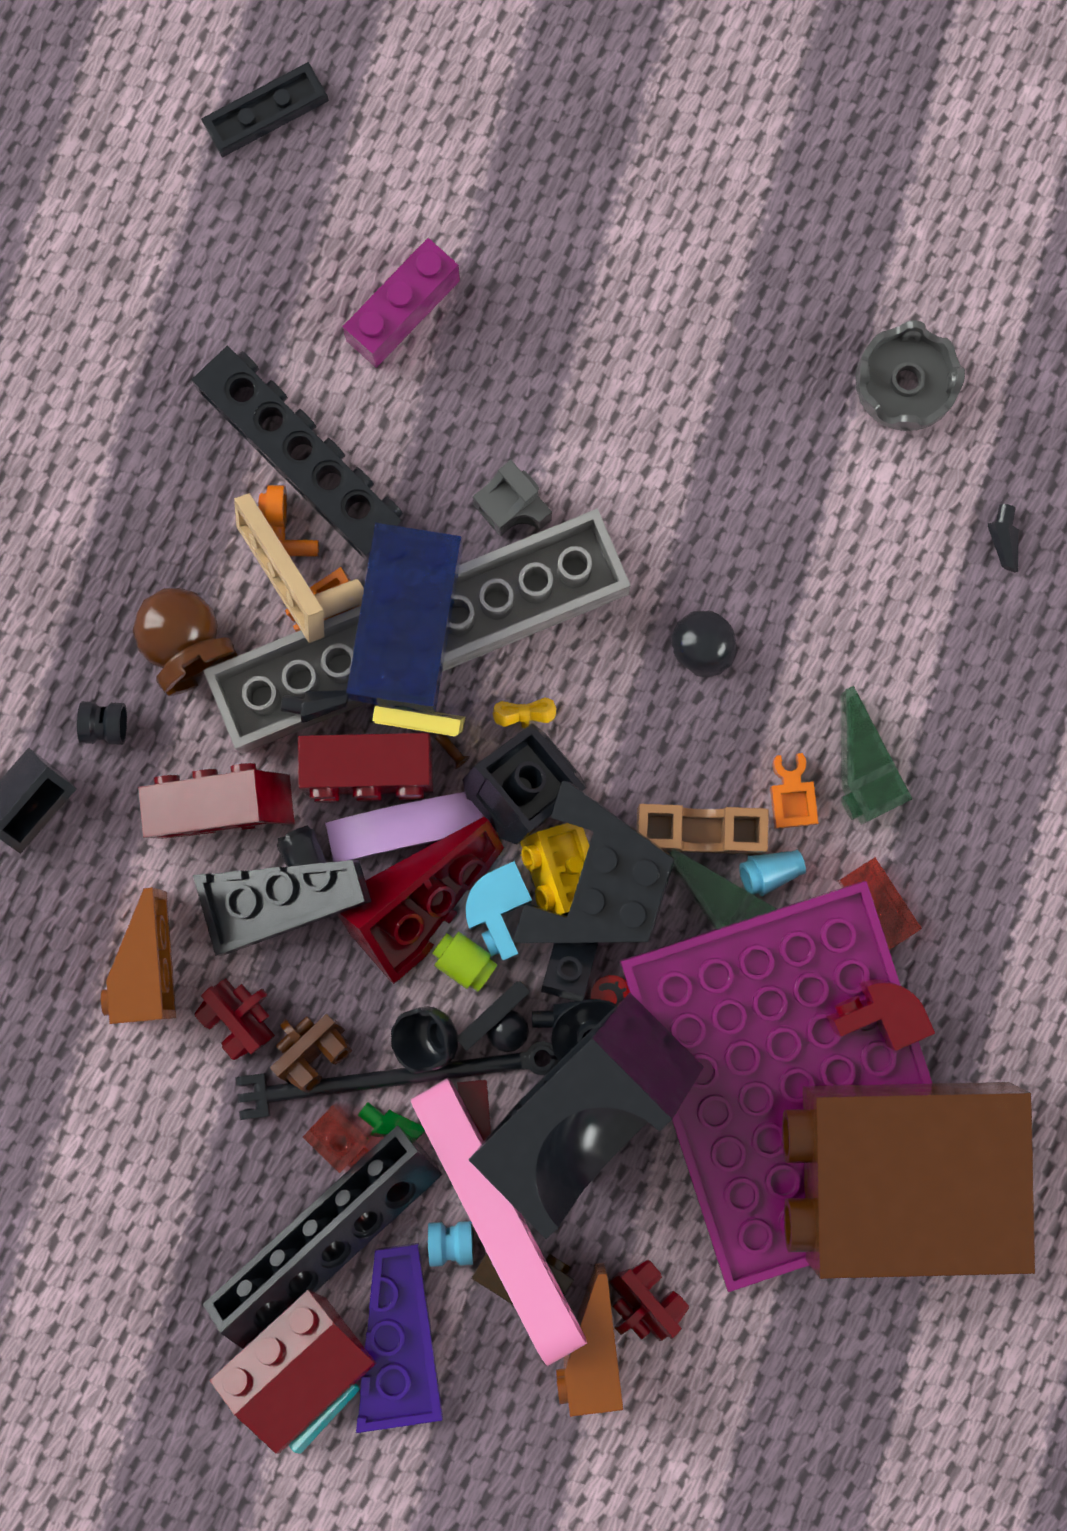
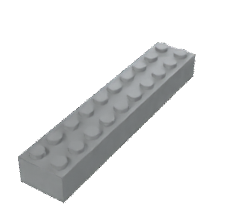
(494, 604)

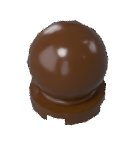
(179, 635)

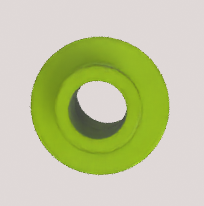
(464, 961)

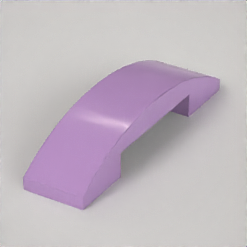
(399, 826)

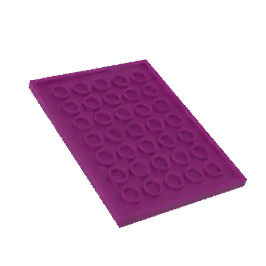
(756, 1018)

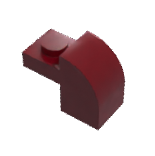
(894, 1009)

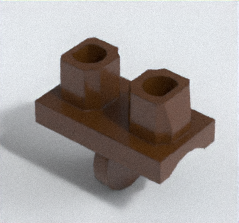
(304, 1045)

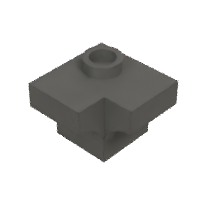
(512, 500)

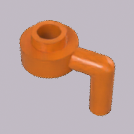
(274, 508)

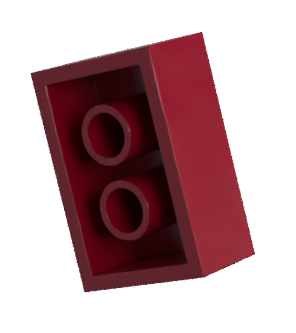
(365, 766)

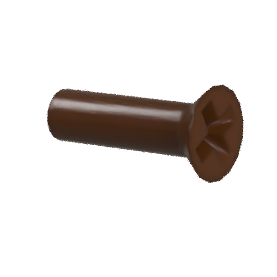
(452, 750)

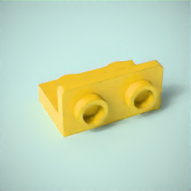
(555, 864)

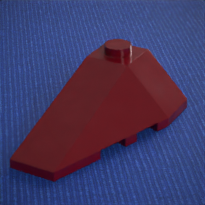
(418, 896)

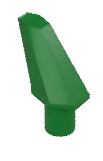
(386, 1123)

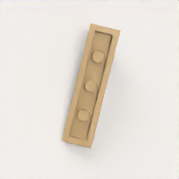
(304, 606)

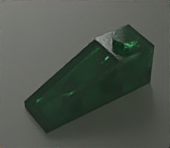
(867, 769)
(716, 896)

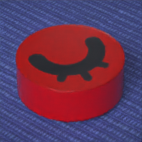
(610, 988)

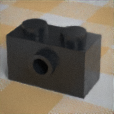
(30, 798)

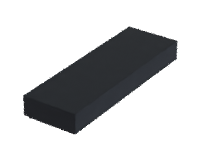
(265, 109)

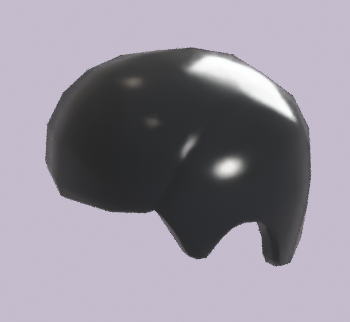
(704, 643)
(424, 1039)

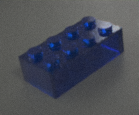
(405, 618)

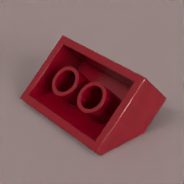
(293, 1371)

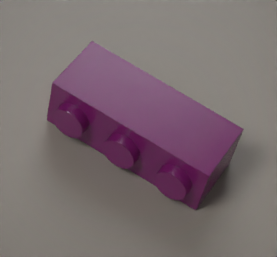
(401, 302)

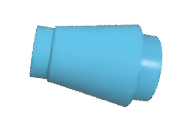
(769, 871)

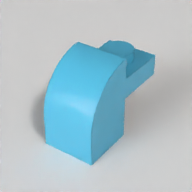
(490, 899)

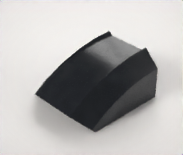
(520, 783)

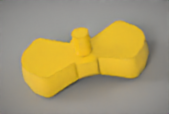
(509, 713)

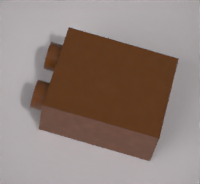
(912, 1180)

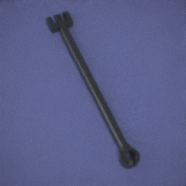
(387, 1078)

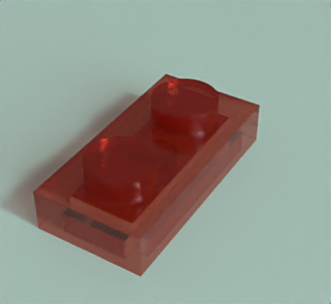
(891, 909)

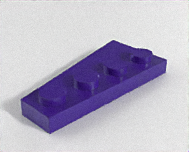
(404, 1380)

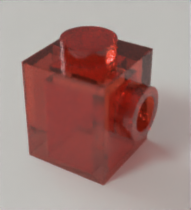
(338, 1138)

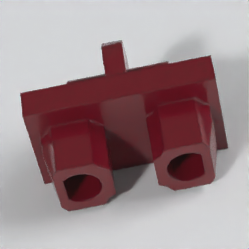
(241, 1015)
(641, 1309)

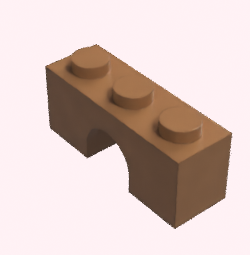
(705, 830)

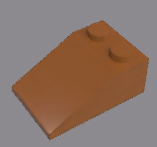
(142, 973)
(591, 1373)

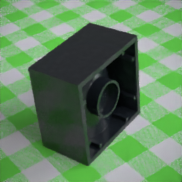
(585, 1112)

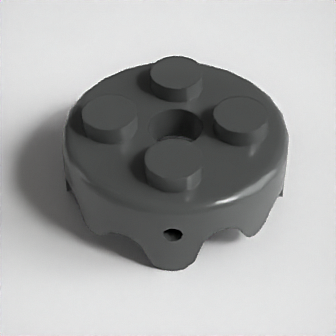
(914, 350)

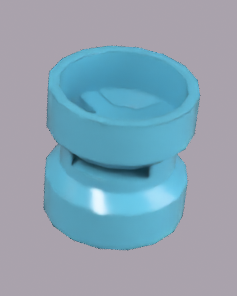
(450, 1243)

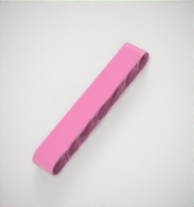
(499, 1226)

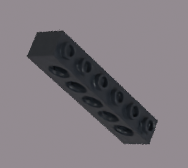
(218, 385)
(323, 1237)

